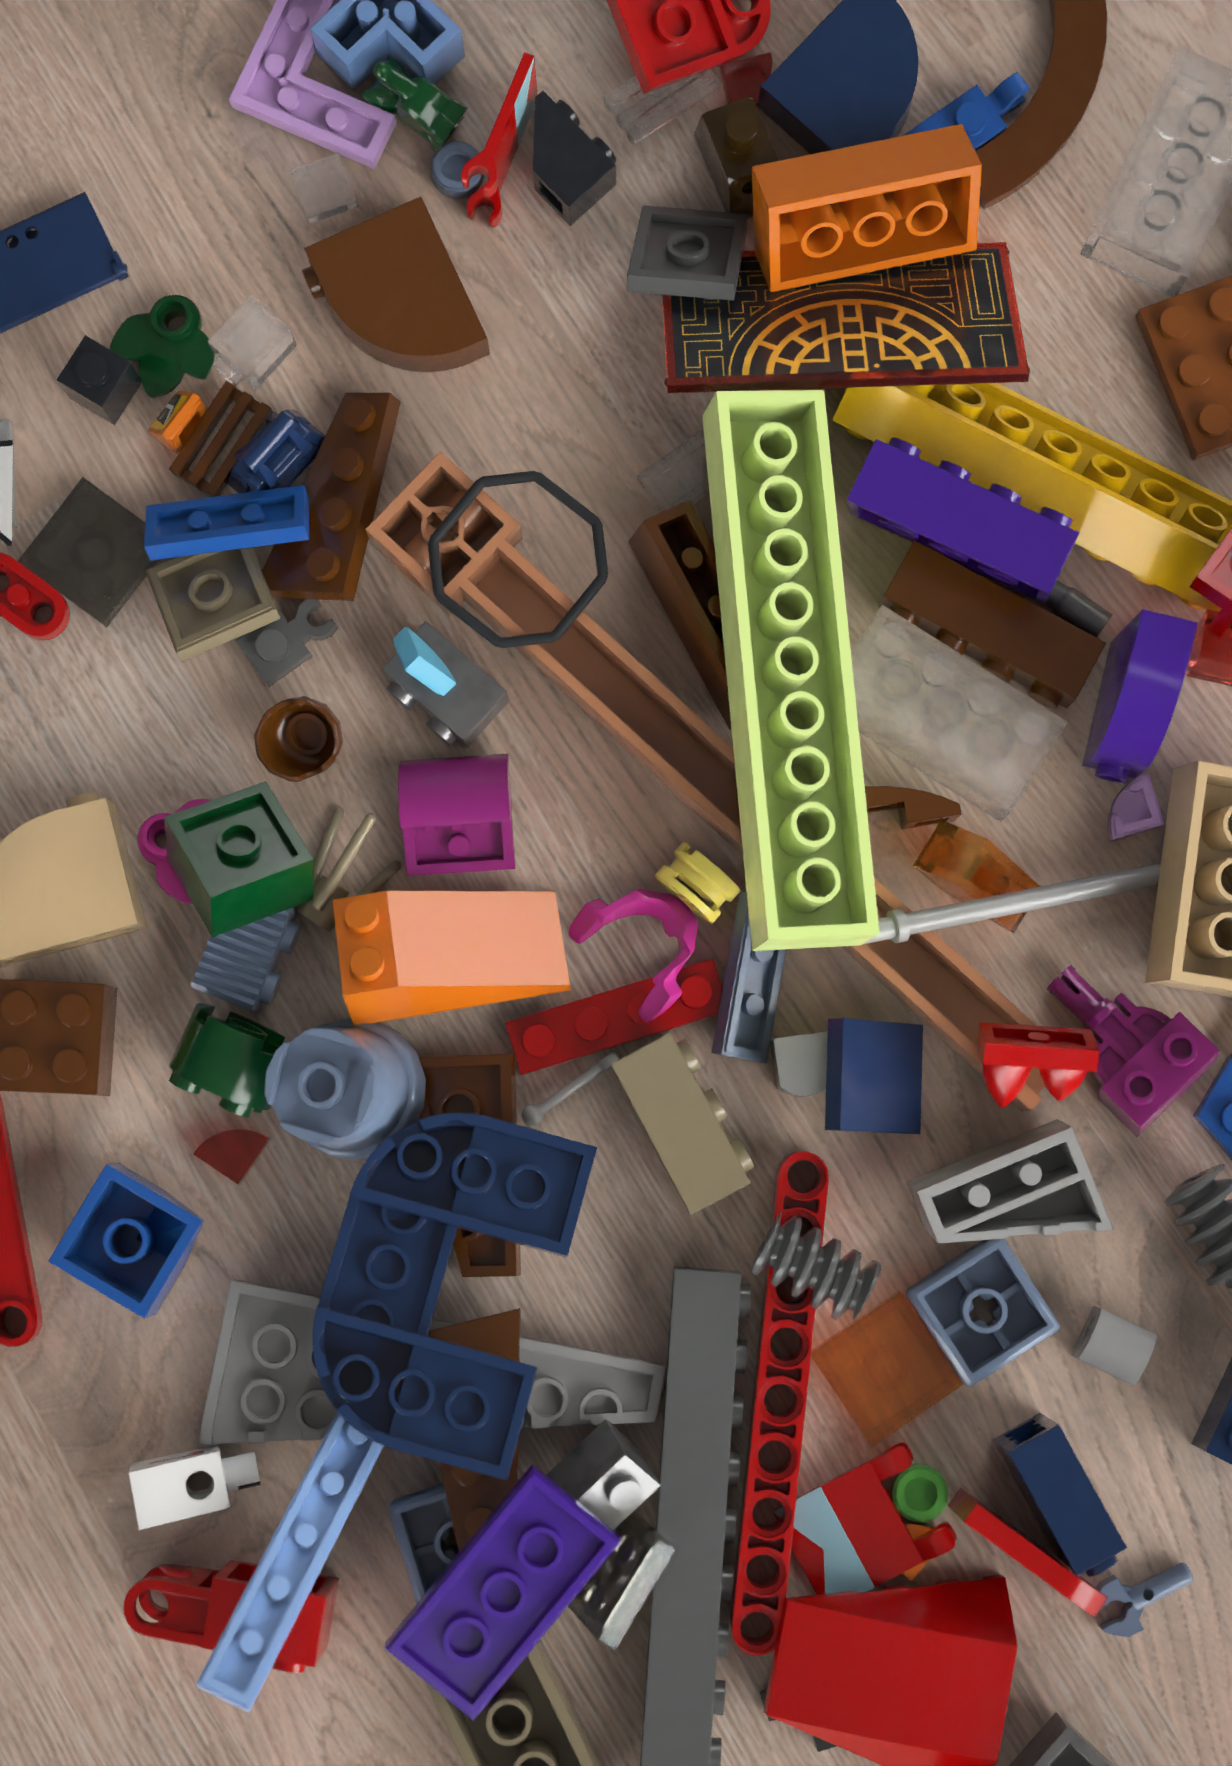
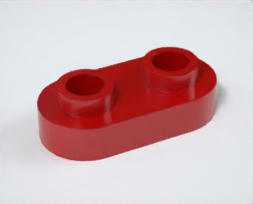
(25, 596)

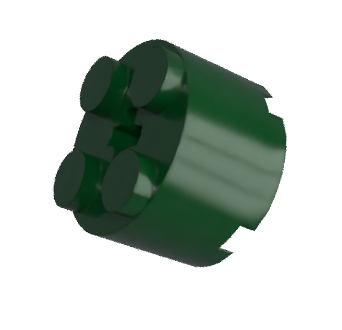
(225, 1059)

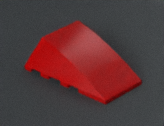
(899, 1671)

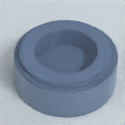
(448, 166)

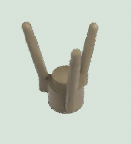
(326, 889)

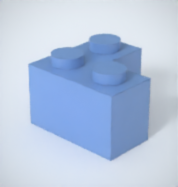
(369, 31)

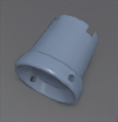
(346, 1087)

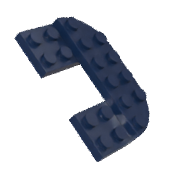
(391, 1267)

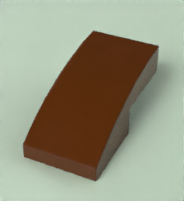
(915, 806)

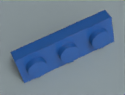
(227, 522)

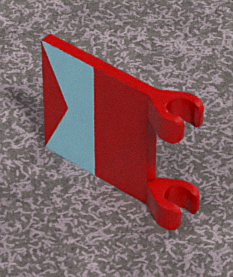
(503, 141)
(853, 1533)

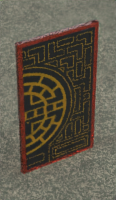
(880, 328)

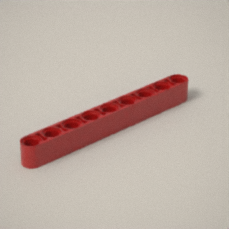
(768, 1426)

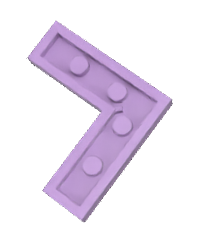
(280, 94)

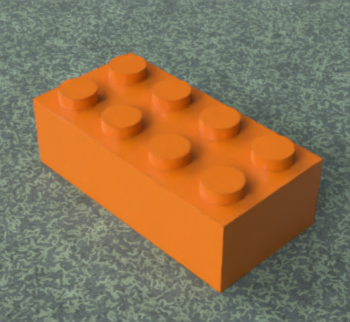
(866, 207)

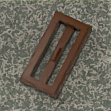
(204, 429)

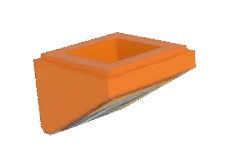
(178, 420)

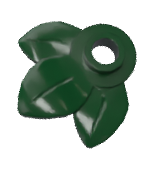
(165, 353)

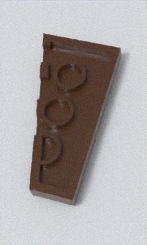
(342, 503)
(485, 1088)
(470, 1493)

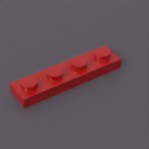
(610, 1019)

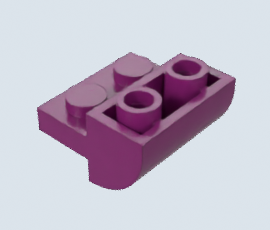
(456, 814)

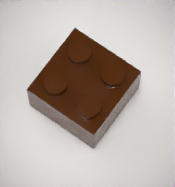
(56, 1037)

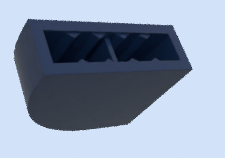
(846, 78)

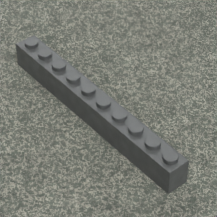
(694, 1518)

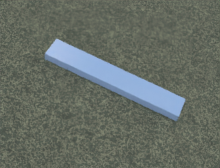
(290, 1566)

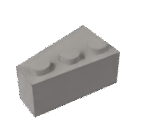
(1012, 1189)

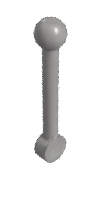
(533, 1114)

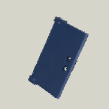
(56, 262)

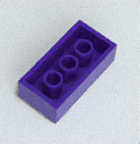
(962, 520)

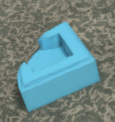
(423, 662)

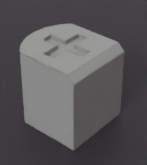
(800, 1063)
(1115, 1345)

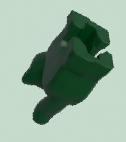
(415, 102)

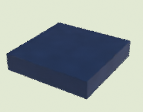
(873, 1076)

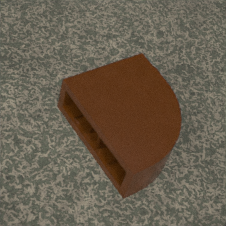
(397, 292)

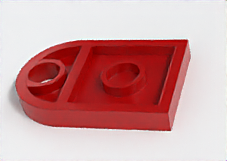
(685, 36)
(1027, 1552)

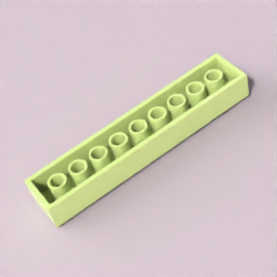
(789, 671)

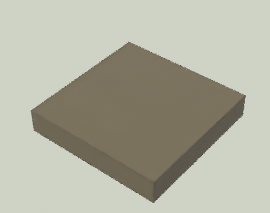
(211, 599)

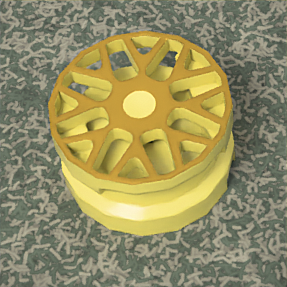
(700, 877)

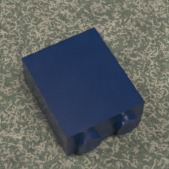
(1060, 1495)

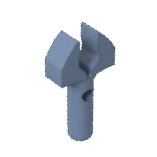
(1140, 1596)

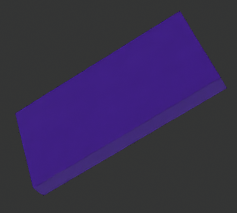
(502, 1592)

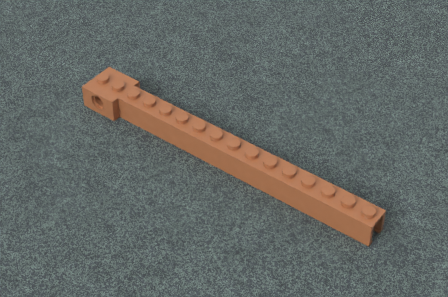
(653, 726)

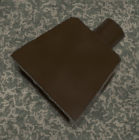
(732, 143)

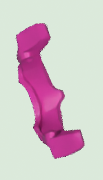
(677, 922)

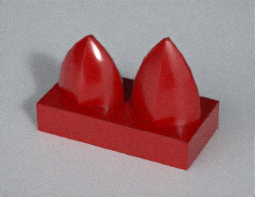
(1014, 1049)

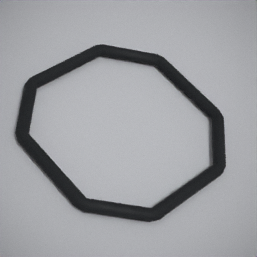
(459, 509)

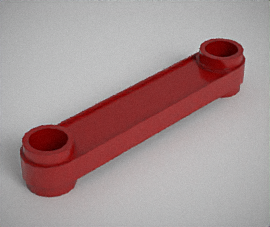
(17, 1272)

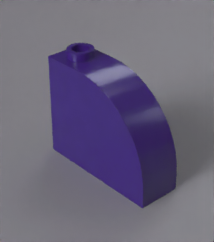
(1138, 694)

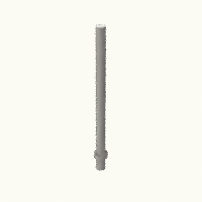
(900, 925)

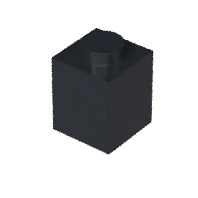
(99, 380)

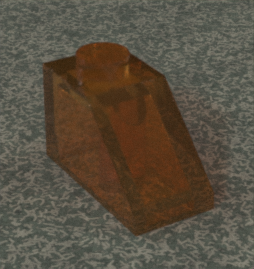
(971, 868)

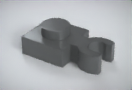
(280, 645)

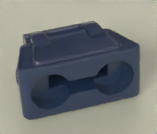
(276, 453)

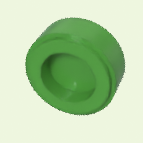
(919, 1493)

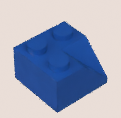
(128, 1240)

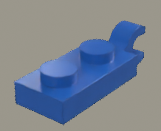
(979, 114)

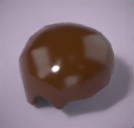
(298, 738)

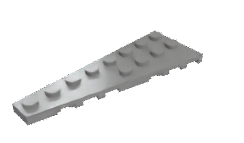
(270, 1388)

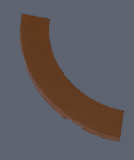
(1056, 106)

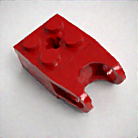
(205, 1599)

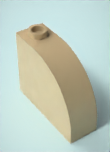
(66, 881)

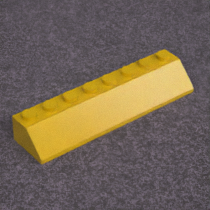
(1118, 499)

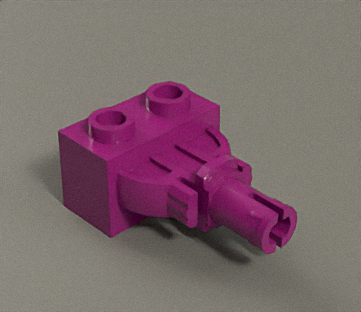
(1142, 1057)

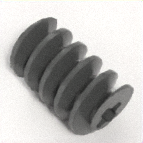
(1212, 1218)
(816, 1267)

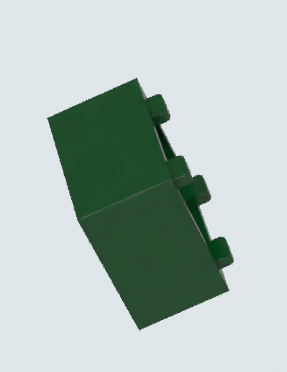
(239, 858)

